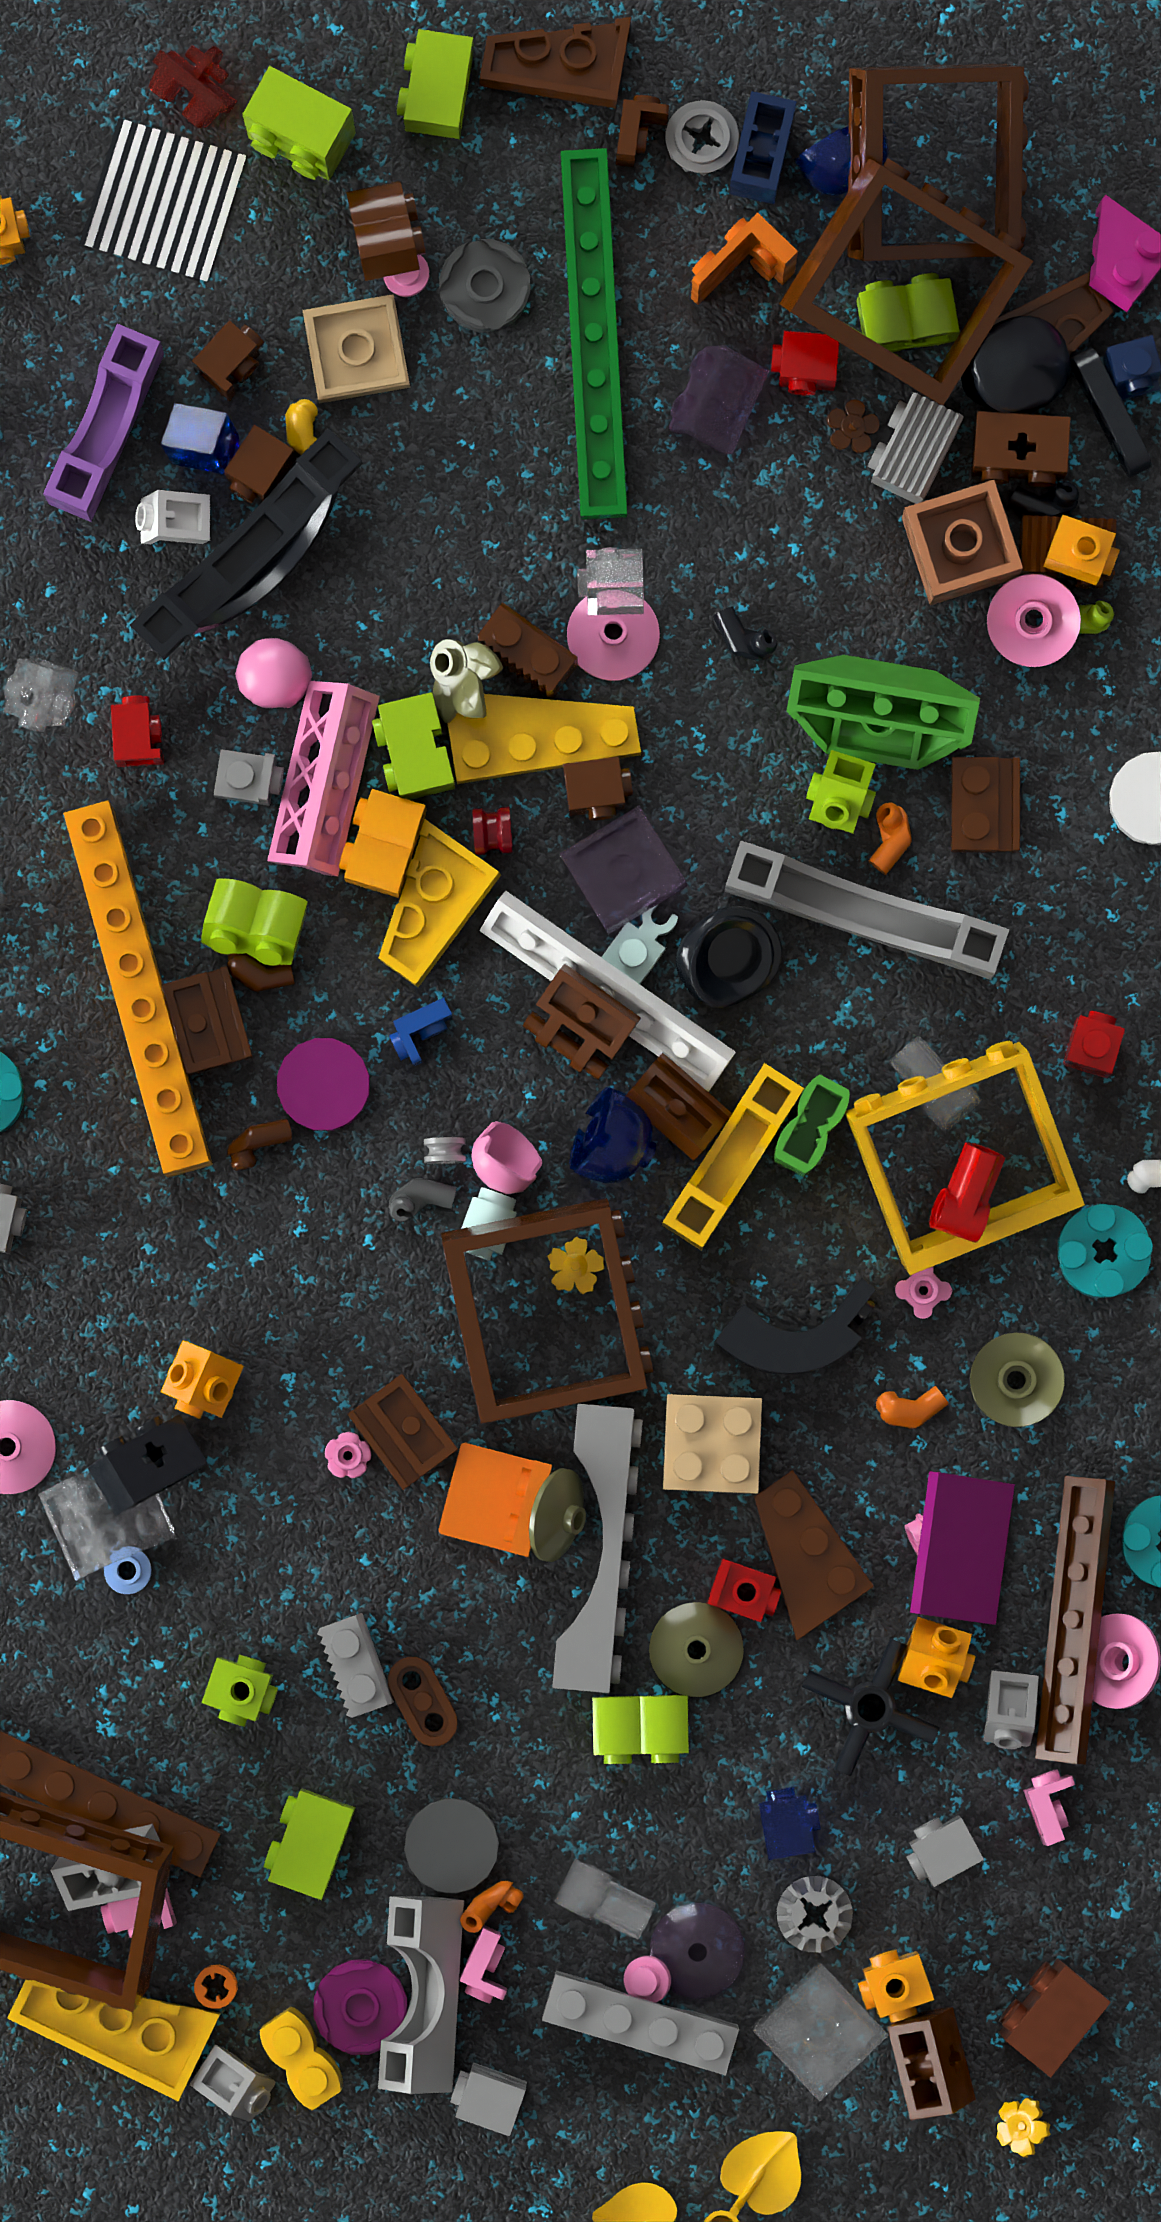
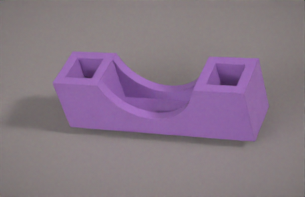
(115, 403)

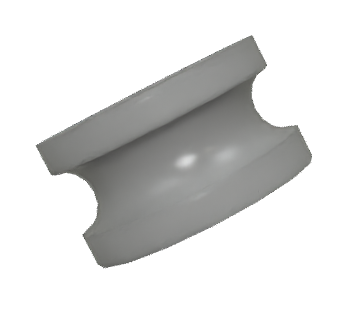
(444, 1150)

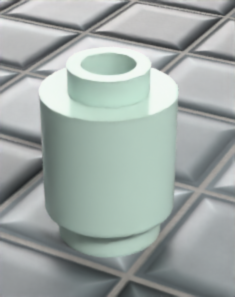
(488, 1208)

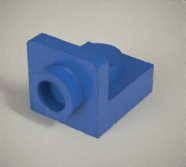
(425, 1021)

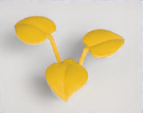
(758, 2170)

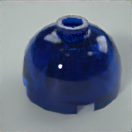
(829, 161)
(614, 1139)

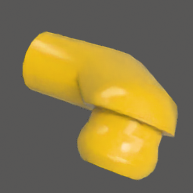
(299, 425)

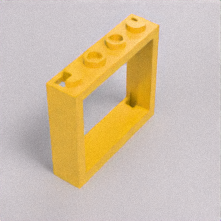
(1003, 1219)

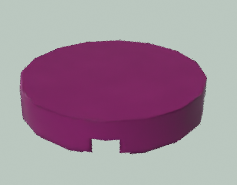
(323, 1084)
(359, 2006)

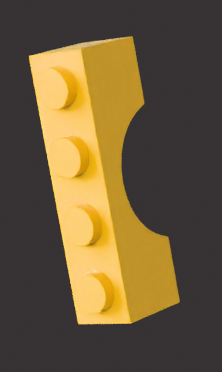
(732, 1156)

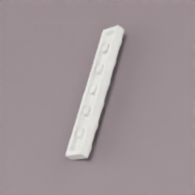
(660, 1026)

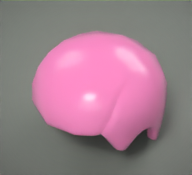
(273, 673)
(505, 1159)

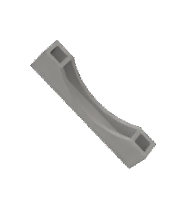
(868, 913)
(586, 1648)

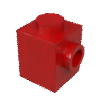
(806, 362)
(1094, 1044)

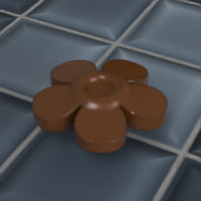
(852, 427)

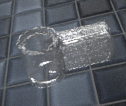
(921, 1060)
(595, 1895)

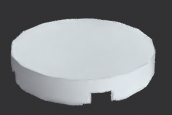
(1137, 798)

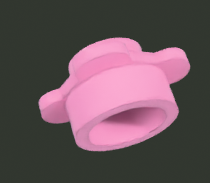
(923, 1304)

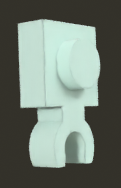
(636, 949)

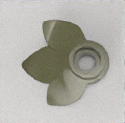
(459, 678)

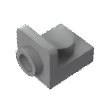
(248, 777)
(1011, 1709)
(233, 2084)

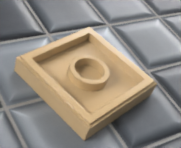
(356, 348)

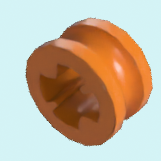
(201, 1989)

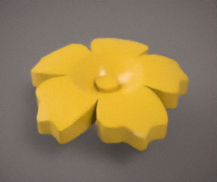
(575, 1266)
(1021, 2127)

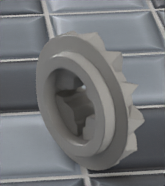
(695, 117)
(817, 1891)

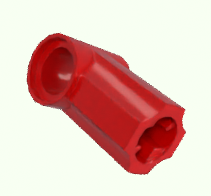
(964, 1205)

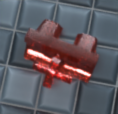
(176, 72)

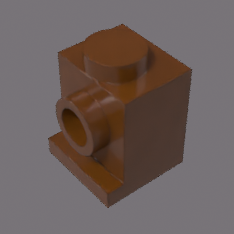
(229, 358)

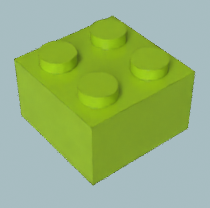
(298, 125)

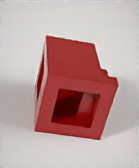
(135, 733)
(725, 1586)

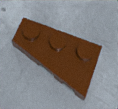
(560, 64)
(1071, 308)
(808, 1555)

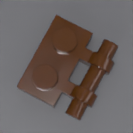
(588, 1013)

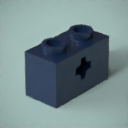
(762, 147)

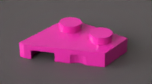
(1124, 254)

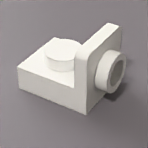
(174, 517)

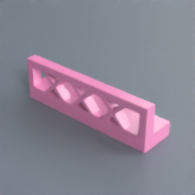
(330, 777)

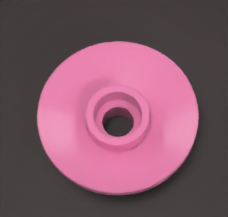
(1027, 643)
(613, 658)
(33, 1450)
(1113, 1684)

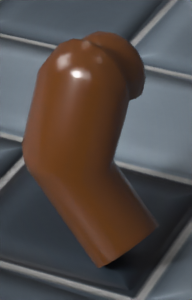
(256, 975)
(253, 1138)

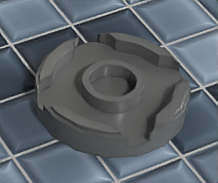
(485, 285)
(451, 1845)

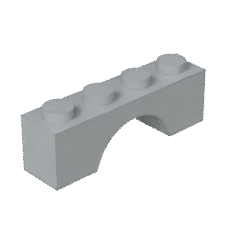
(640, 2023)
(422, 2049)

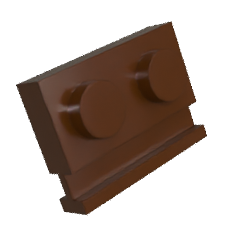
(985, 804)
(207, 1021)
(679, 1106)
(402, 1431)

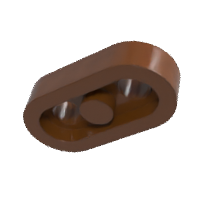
(422, 1701)

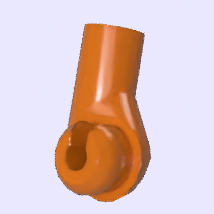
(895, 836)
(908, 1412)
(485, 1904)

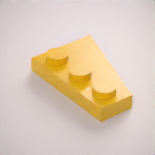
(436, 902)

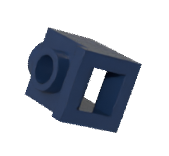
(1134, 367)

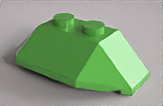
(882, 710)

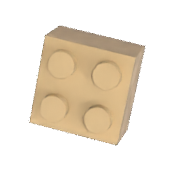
(712, 1444)

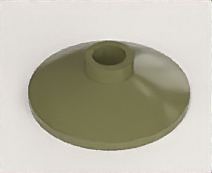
(1040, 1370)
(557, 1515)
(677, 1631)

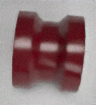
(492, 830)

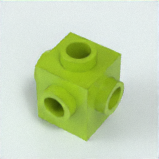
(841, 792)
(221, 1690)

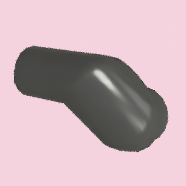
(417, 1194)

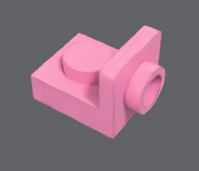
(1048, 1815)
(483, 1956)

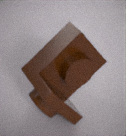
(634, 136)

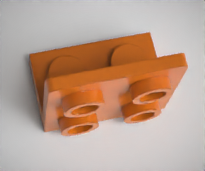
(770, 252)
(492, 1498)

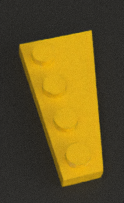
(538, 735)
(151, 2045)

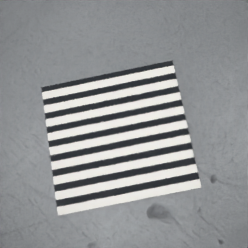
(162, 199)

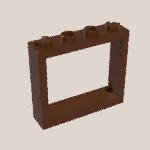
(867, 143)
(837, 237)
(620, 1274)
(106, 1850)

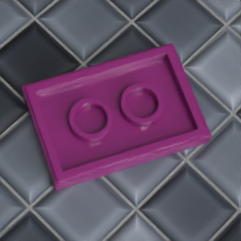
(962, 1548)

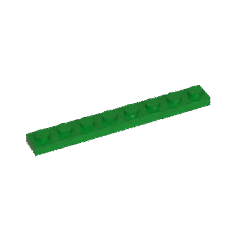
(593, 334)

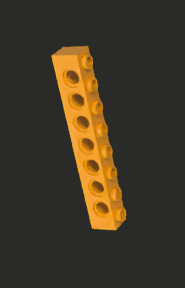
(137, 988)

